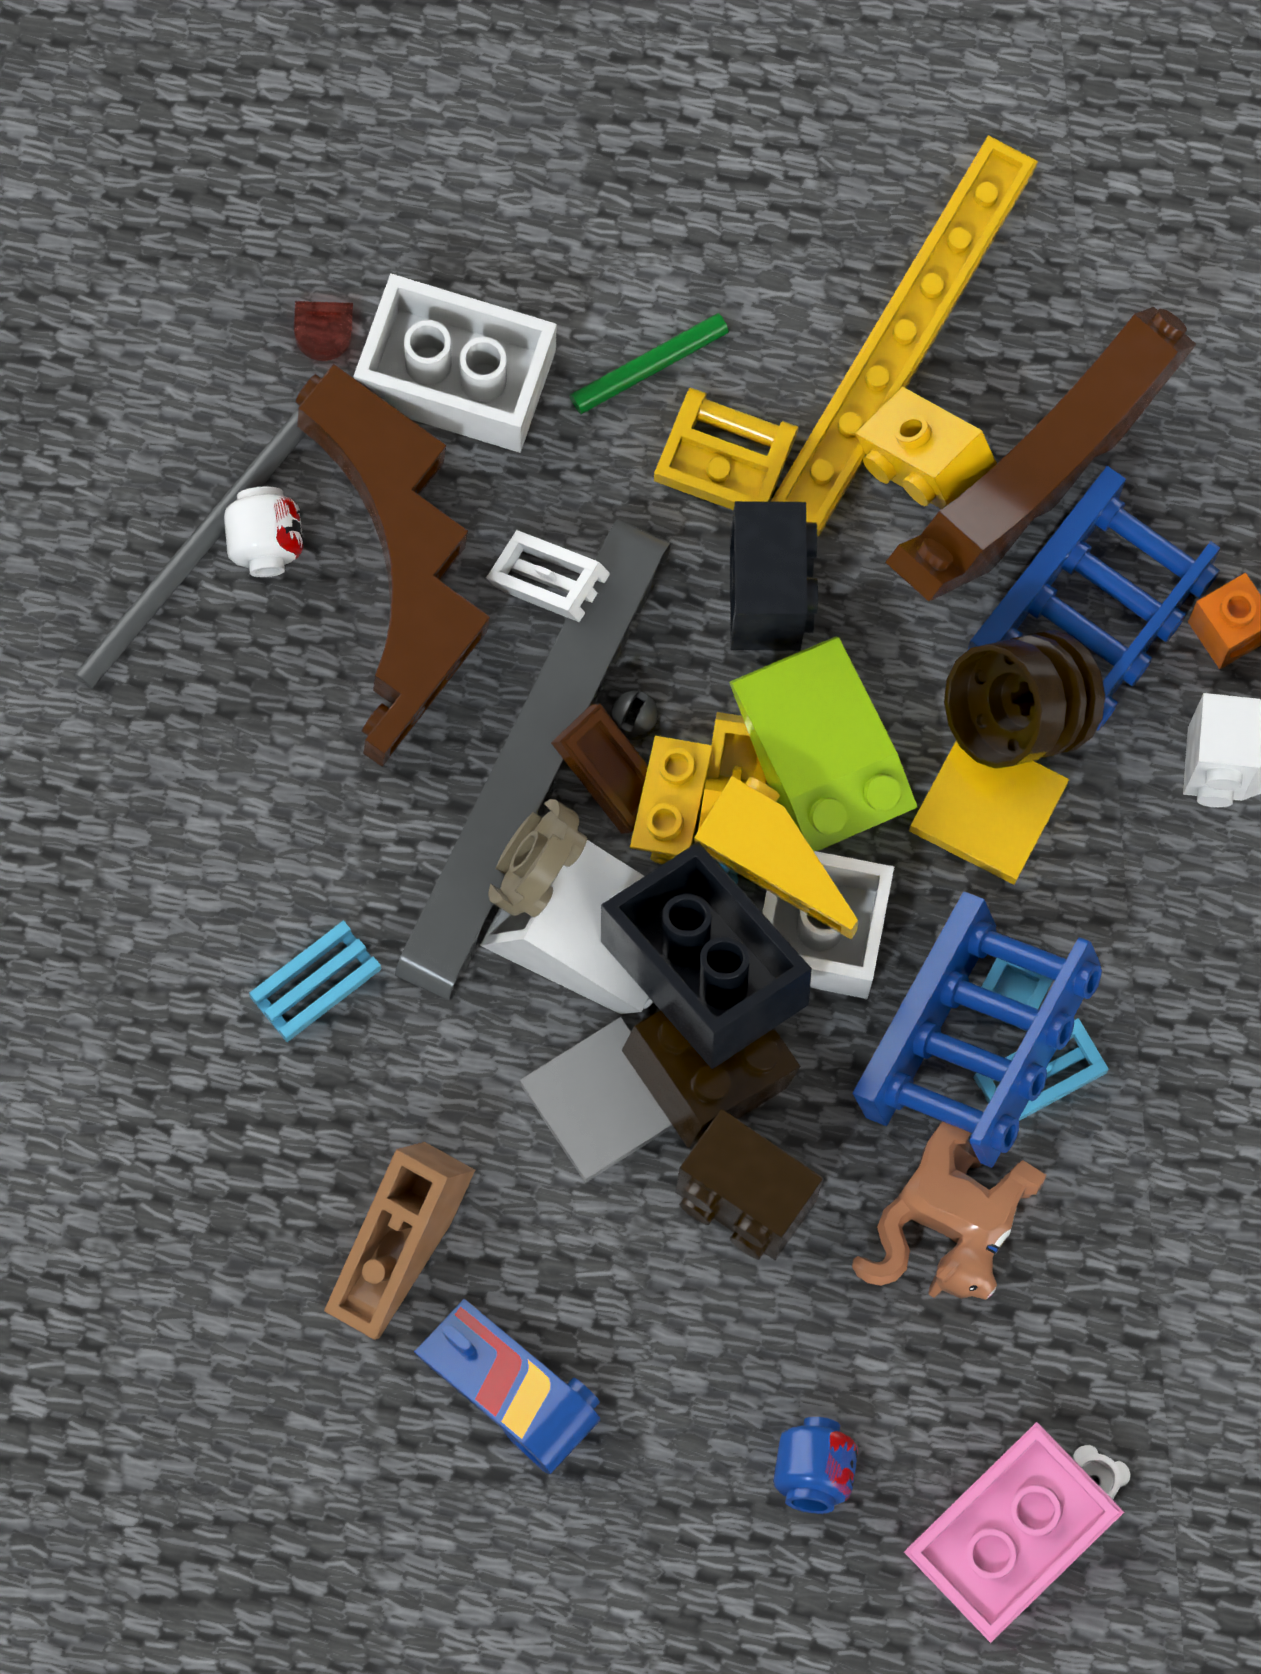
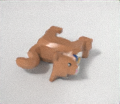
(955, 1206)

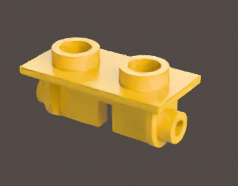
(671, 797)

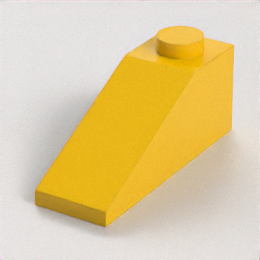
(765, 845)

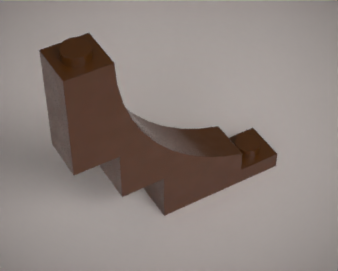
(1090, 420)
(429, 622)

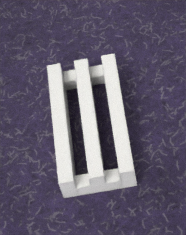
(577, 590)

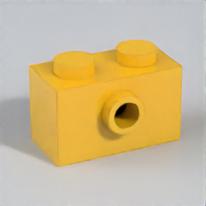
(924, 449)

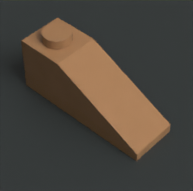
(398, 1236)

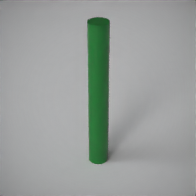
(649, 363)

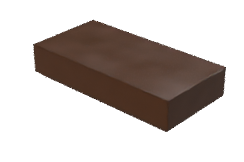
(605, 764)

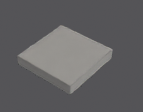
(596, 1102)

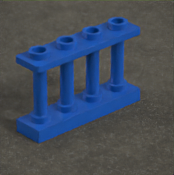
(1071, 553)
(945, 985)

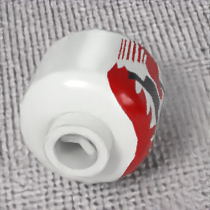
(263, 531)

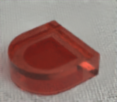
(323, 328)

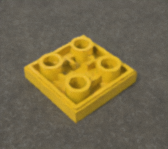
(989, 812)

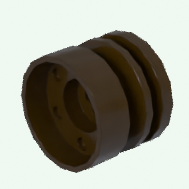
(1024, 698)

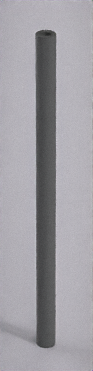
(186, 557)

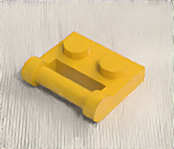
(718, 468)

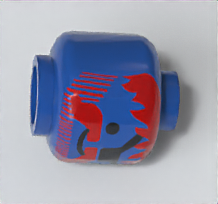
(815, 1465)

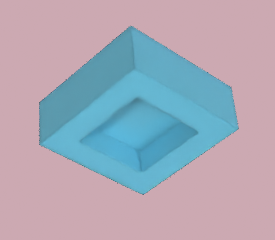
(1017, 983)

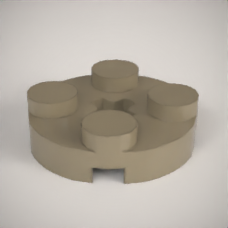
(536, 858)

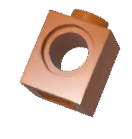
(1229, 620)

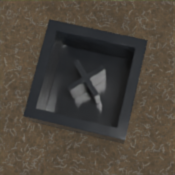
(772, 576)

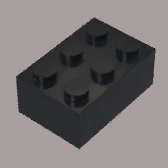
(705, 955)

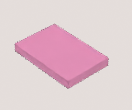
(1014, 1532)

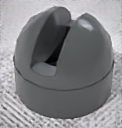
(645, 720)

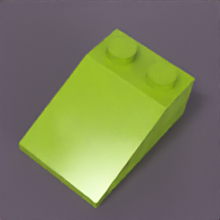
(823, 744)

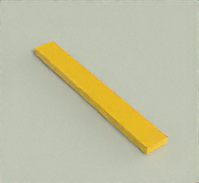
(907, 326)

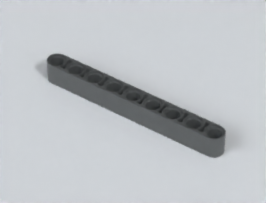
(528, 762)

